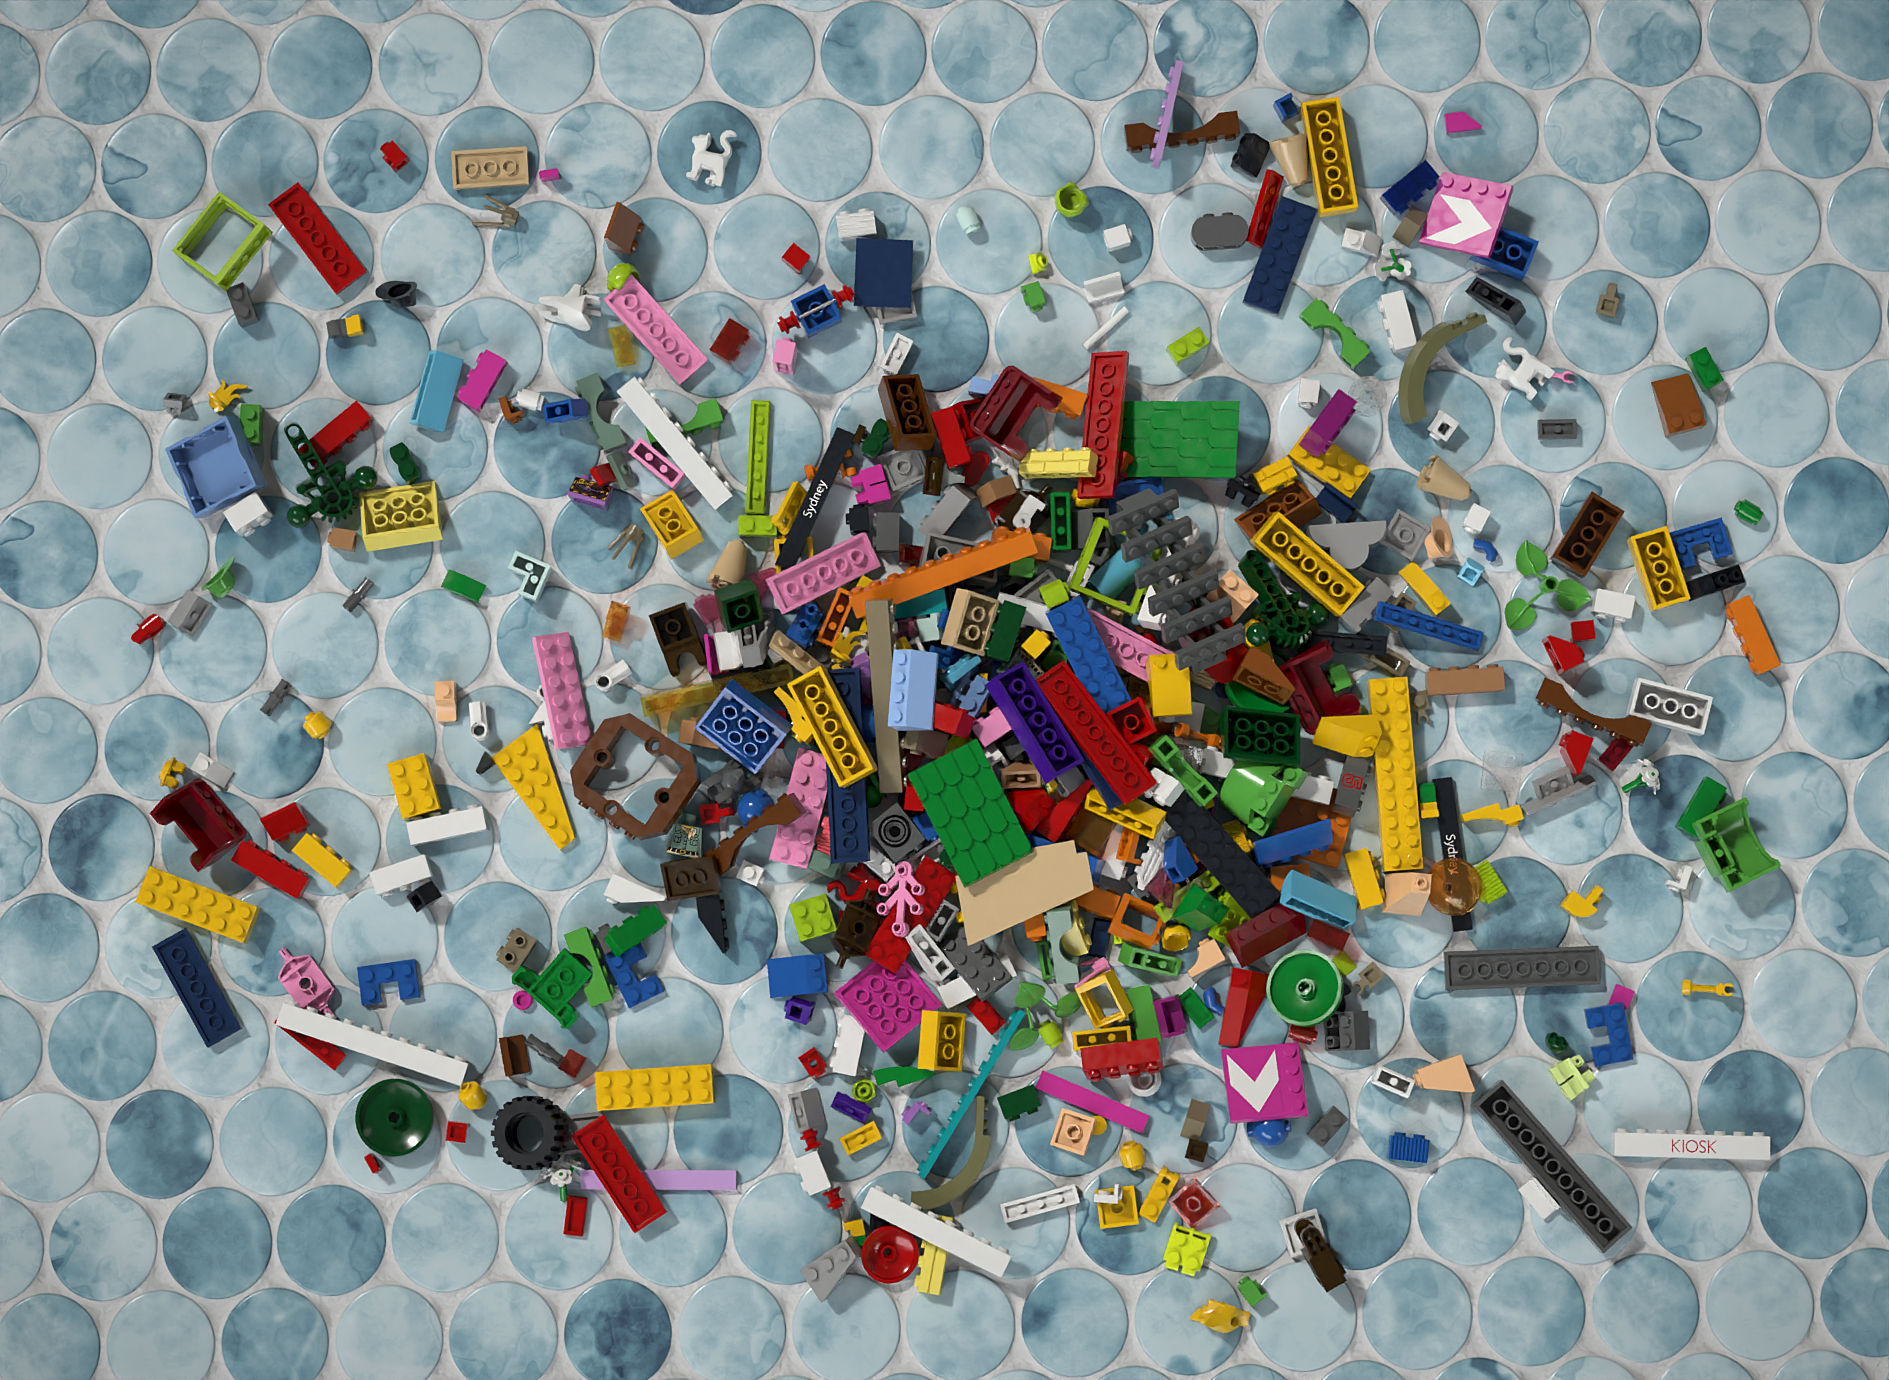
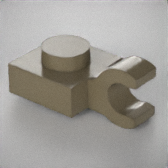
(1608, 303)

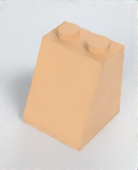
(1237, 590)
(1446, 1074)

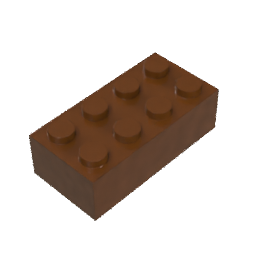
(907, 412)
(1586, 535)

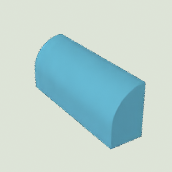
(436, 391)
(1114, 575)
(1318, 900)

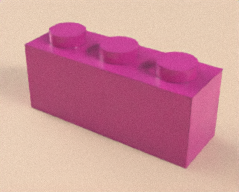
(482, 380)

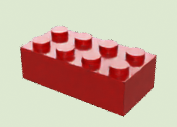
(1122, 1059)

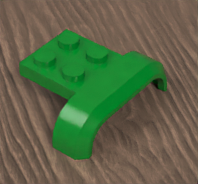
(555, 985)

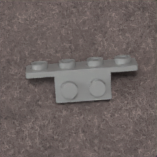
(1555, 788)

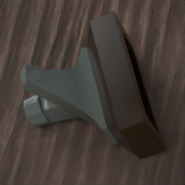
(938, 476)

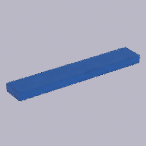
(1428, 626)

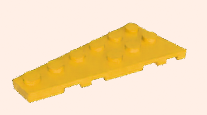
(533, 778)

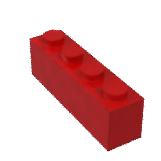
(338, 433)
(270, 869)

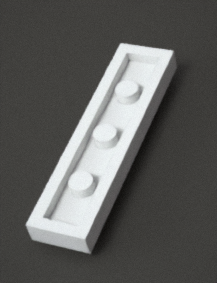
(1039, 1203)

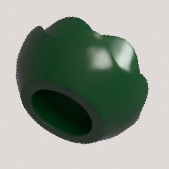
(1556, 1043)

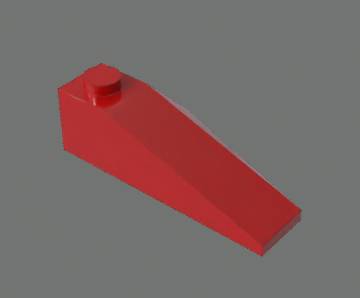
(1061, 816)
(1242, 1001)

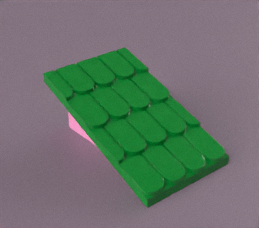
(1181, 438)
(970, 813)

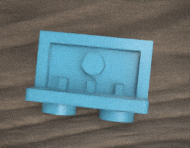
(954, 672)

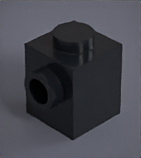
(858, 519)
(424, 896)

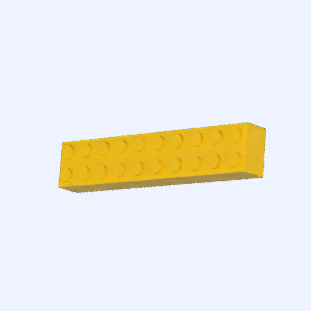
(1395, 776)

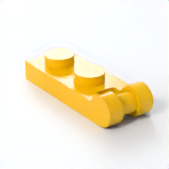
(789, 508)
(1158, 1195)

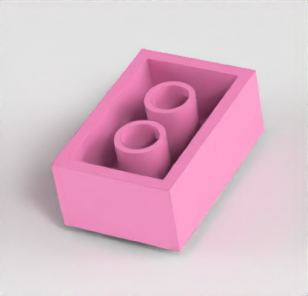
(991, 729)

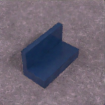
(1336, 503)

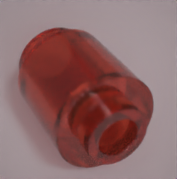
(1303, 1034)

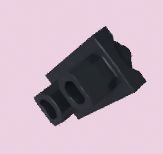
(1250, 494)

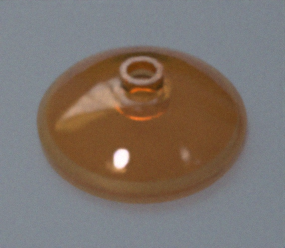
(1465, 886)

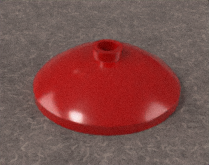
(898, 1262)

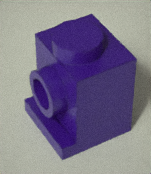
(794, 1014)

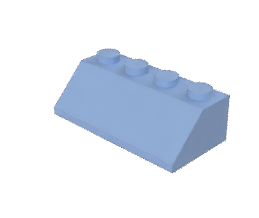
(913, 690)

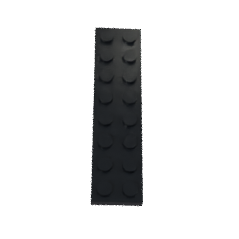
(1220, 854)

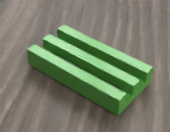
(1045, 943)

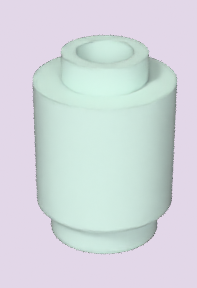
(968, 220)

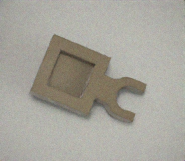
(1418, 704)
(1370, 976)

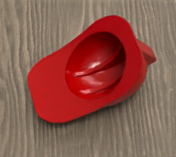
(1225, 670)

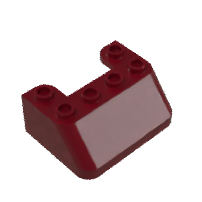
(1009, 408)
(1312, 692)
(203, 820)

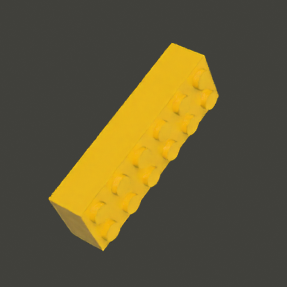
(1329, 157)
(1307, 564)
(832, 726)
(198, 904)
(654, 1087)

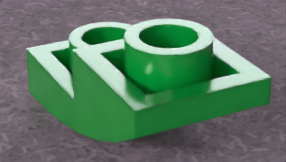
(463, 585)

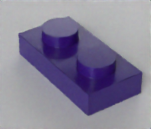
(851, 1107)

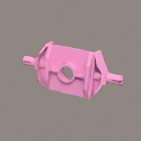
(301, 967)

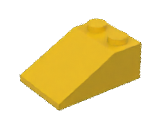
(672, 524)
(1168, 686)
(1349, 734)

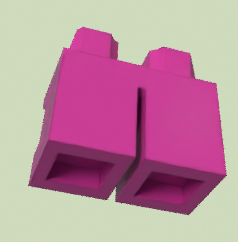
(874, 485)

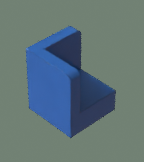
(1285, 108)

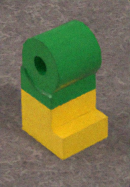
(1427, 801)
(857, 1230)

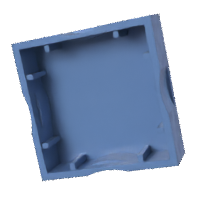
(216, 467)

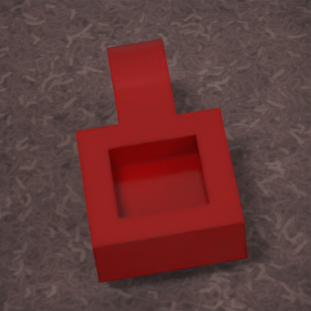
(712, 813)

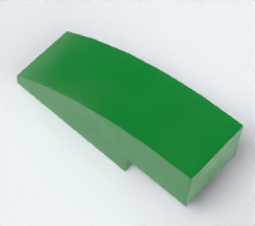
(902, 1075)

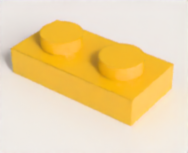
(860, 1138)

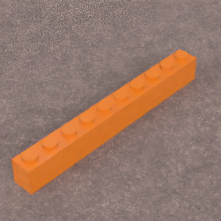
(947, 570)

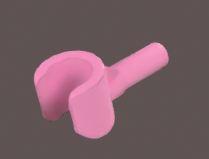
(1564, 376)

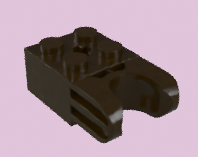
(676, 643)
(1319, 1255)

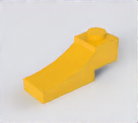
(800, 727)
(1493, 812)

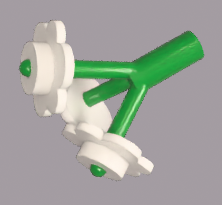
(1399, 268)
(1647, 777)
(562, 1176)

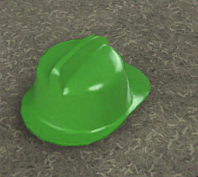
(222, 581)

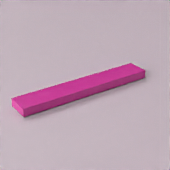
(1092, 1101)

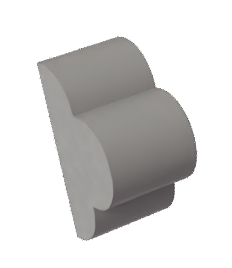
(1347, 541)

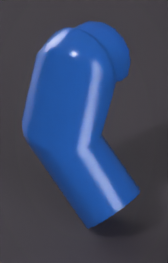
(1488, 548)
(1210, 1001)

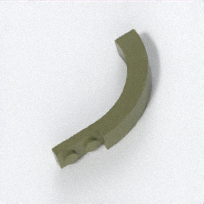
(1417, 363)
(943, 1194)

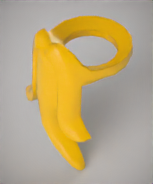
(222, 397)
(843, 647)

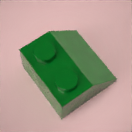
(1200, 909)

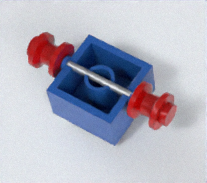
(816, 310)

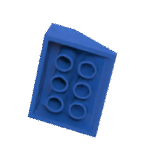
(743, 726)
(1292, 843)

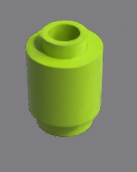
(1050, 1033)

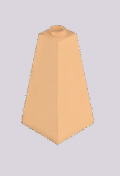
(1406, 893)

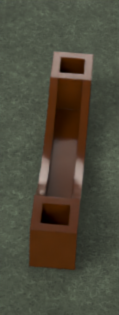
(1222, 126)
(1630, 728)
(782, 813)

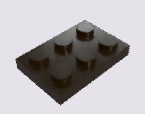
(691, 878)

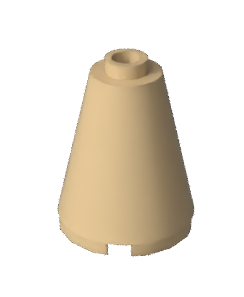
(1292, 157)
(1443, 480)
(730, 566)

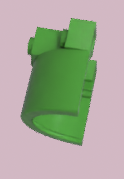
(1254, 787)
(1732, 847)

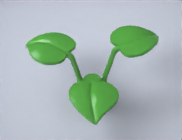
(1570, 593)
(1030, 995)

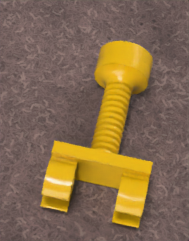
(1688, 987)

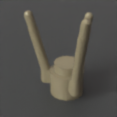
(508, 215)
(631, 534)

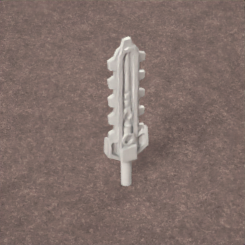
(1154, 857)

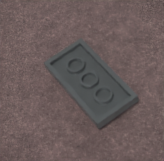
(975, 964)

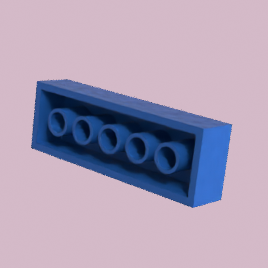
(1088, 653)

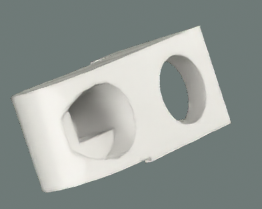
(1026, 511)

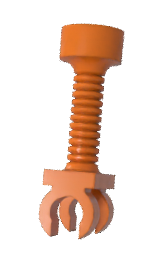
(849, 472)
(1183, 730)

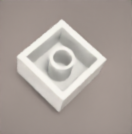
(248, 515)

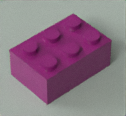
(1329, 424)

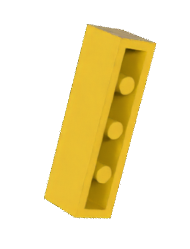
(1135, 816)

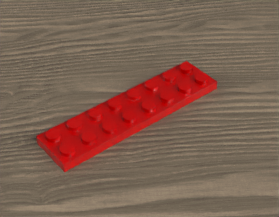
(1104, 421)
(1095, 733)

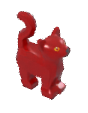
(867, 881)

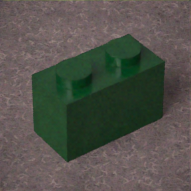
(1019, 1102)

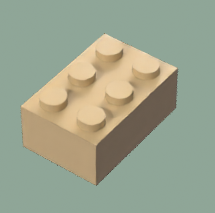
(970, 622)

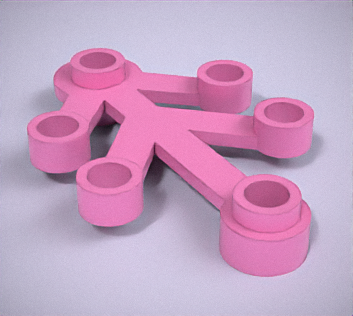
(902, 895)

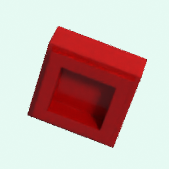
(372, 1163)

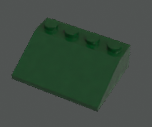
(1260, 736)

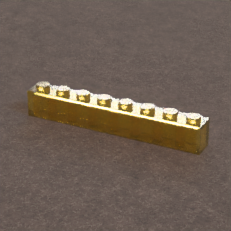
(709, 690)

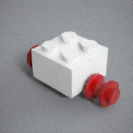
(814, 1173)

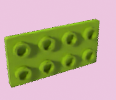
(1232, 919)

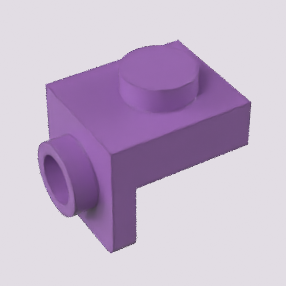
(910, 1112)

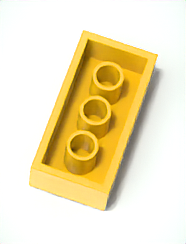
(1658, 569)

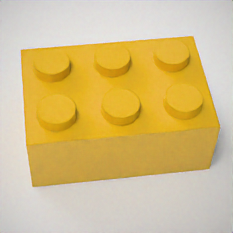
(414, 786)
(941, 1041)

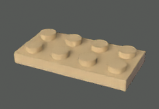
(490, 168)

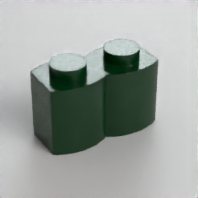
(873, 444)
(407, 467)

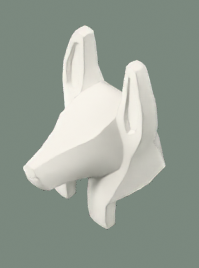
(572, 308)

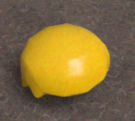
(1175, 937)

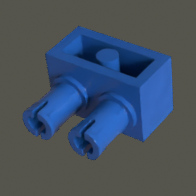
(805, 626)

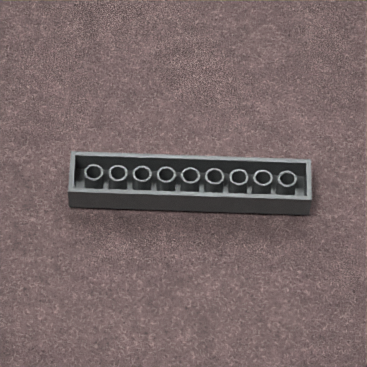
(1551, 1166)

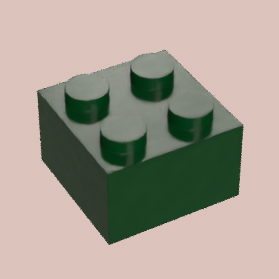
(739, 605)

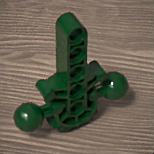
(299, 514)
(1285, 620)

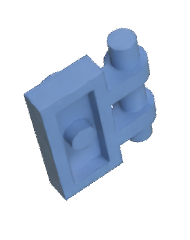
(976, 695)

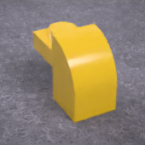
(1580, 907)

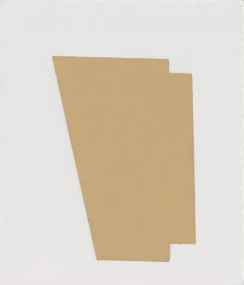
(1024, 889)

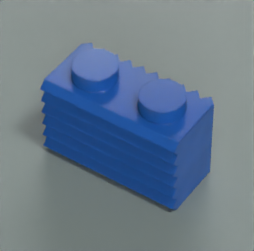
(565, 410)
(1408, 1148)

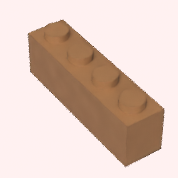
(1464, 681)

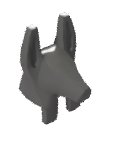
(729, 783)

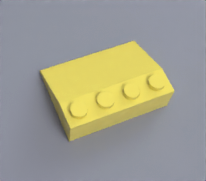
(400, 516)

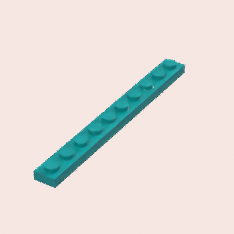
(965, 1100)

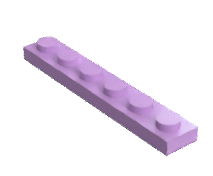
(1167, 107)

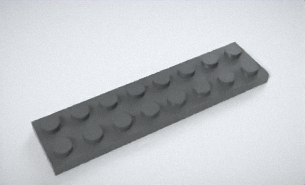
(1521, 968)

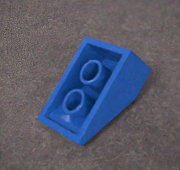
(797, 975)

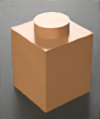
(343, 539)

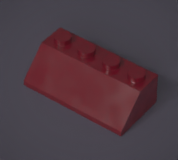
(1265, 933)

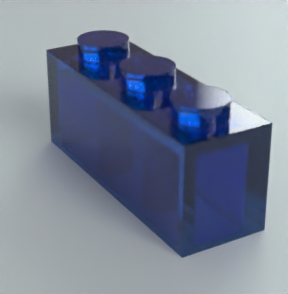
(1410, 188)

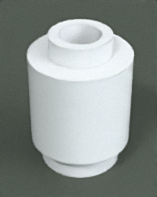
(530, 400)

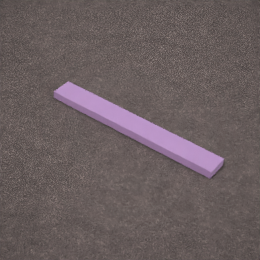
(675, 1179)

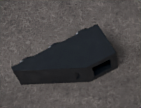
(1714, 582)
(710, 915)

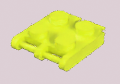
(1185, 1250)

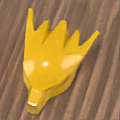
(1221, 1316)

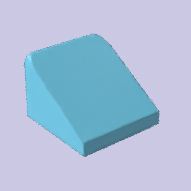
(1470, 571)

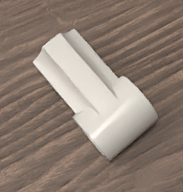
(614, 675)
(478, 718)

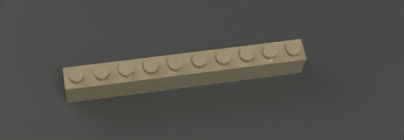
(889, 742)

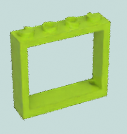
(242, 255)
(1082, 565)

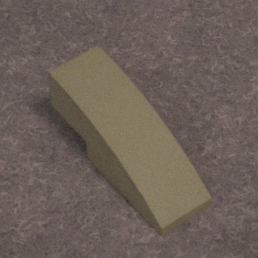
(1392, 662)

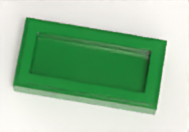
(1195, 1008)

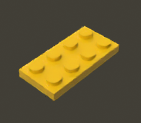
(1333, 467)

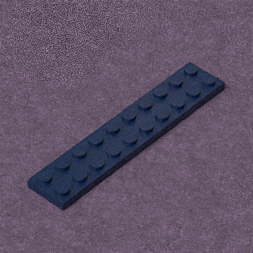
(848, 805)

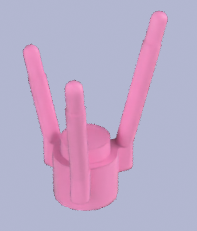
(1099, 966)

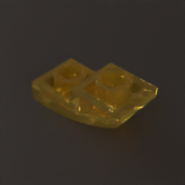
(621, 346)

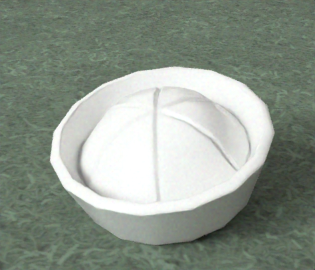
(1145, 1086)

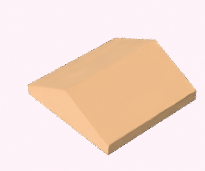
(1073, 1131)

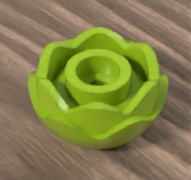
(862, 1084)

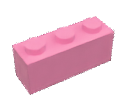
(785, 356)
(657, 463)

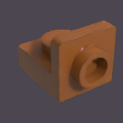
(507, 408)

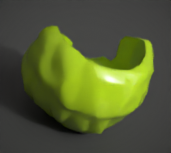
(1070, 200)
(619, 274)

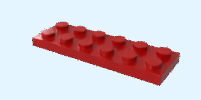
(317, 238)
(891, 949)
(619, 1173)

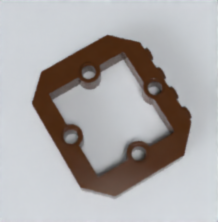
(603, 743)

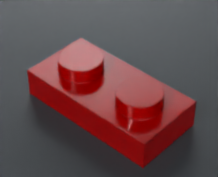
(986, 1015)

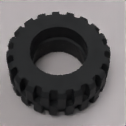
(506, 1133)

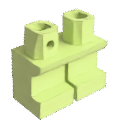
(1576, 1083)

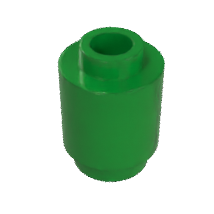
(1748, 512)

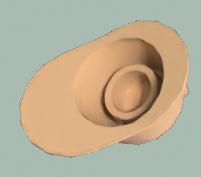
(1439, 539)

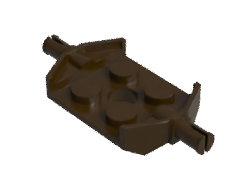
(1006, 516)
(846, 939)

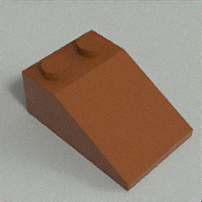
(623, 230)
(1678, 405)
(1263, 676)

